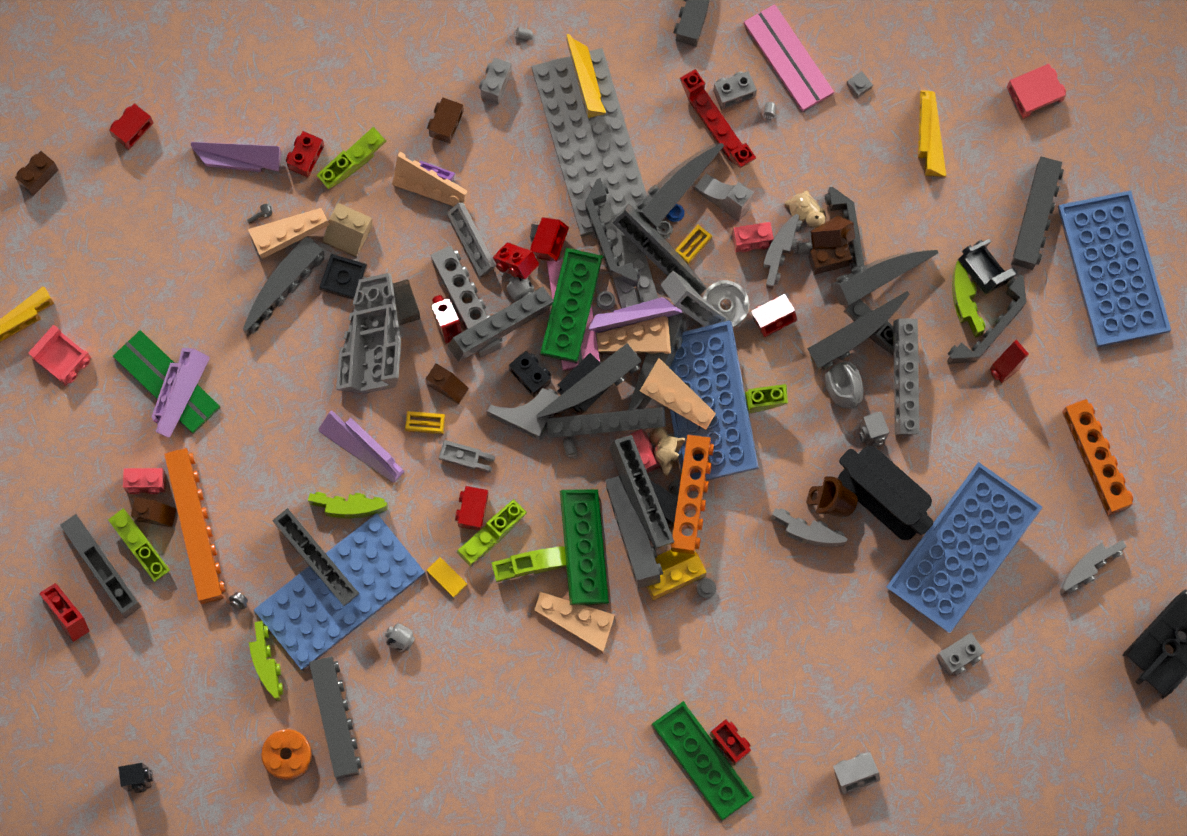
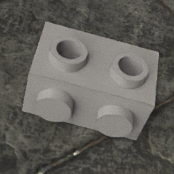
(496, 80)
(734, 89)
(873, 430)
(960, 654)
(856, 772)

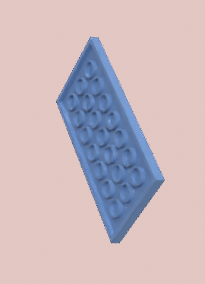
(1114, 268)
(712, 370)
(964, 547)
(308, 615)

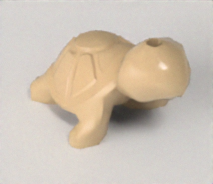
(807, 209)
(665, 448)

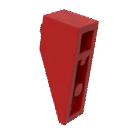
(1009, 362)
(64, 612)

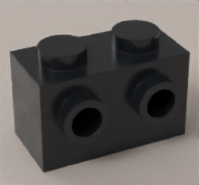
(530, 373)
(135, 777)

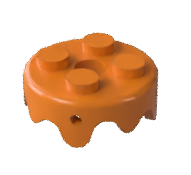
(286, 768)

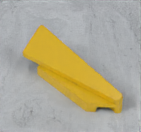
(585, 77)

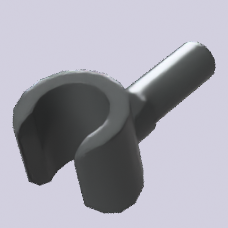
(266, 211)

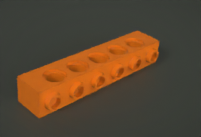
(694, 446)
(1095, 467)

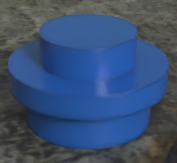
(676, 213)

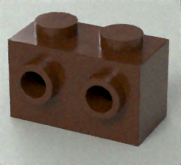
(446, 120)
(36, 173)
(829, 259)

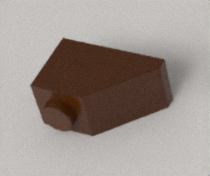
(833, 233)
(446, 383)
(153, 512)

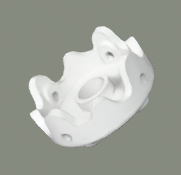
(735, 293)

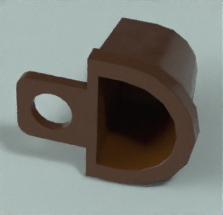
(833, 498)

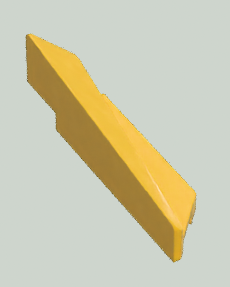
(930, 136)
(25, 313)

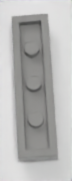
(471, 239)

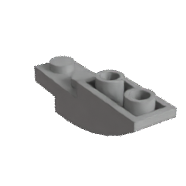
(782, 243)
(815, 534)
(1085, 569)

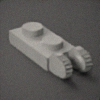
(464, 456)

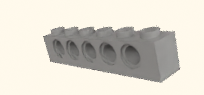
(445, 258)
(906, 376)

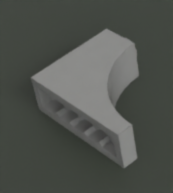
(730, 198)
(690, 301)
(524, 417)

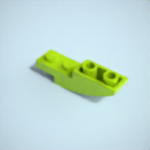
(351, 160)
(963, 292)
(766, 398)
(356, 506)
(492, 533)
(139, 544)
(529, 562)
(266, 668)

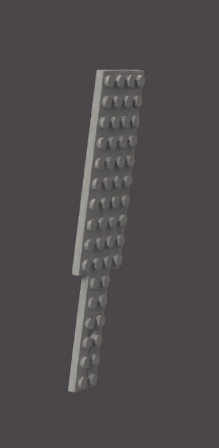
(592, 151)

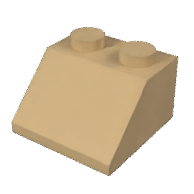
(347, 230)

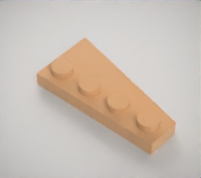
(416, 179)
(284, 232)
(643, 337)
(674, 394)
(582, 621)

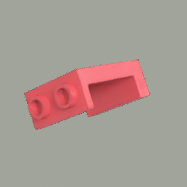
(1036, 89)
(59, 355)

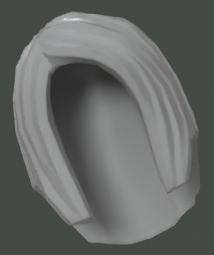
(845, 385)

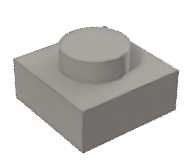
(859, 84)

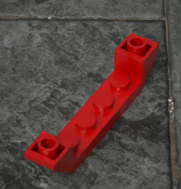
(736, 152)

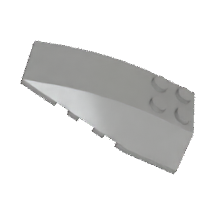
(373, 339)

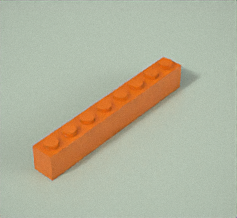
(194, 526)

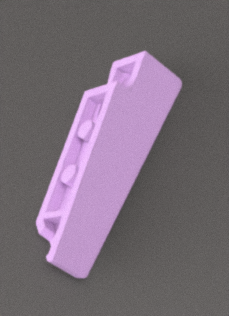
(238, 156)
(634, 314)
(177, 389)
(361, 445)

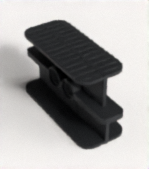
(886, 492)
(1148, 651)

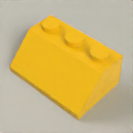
(678, 571)

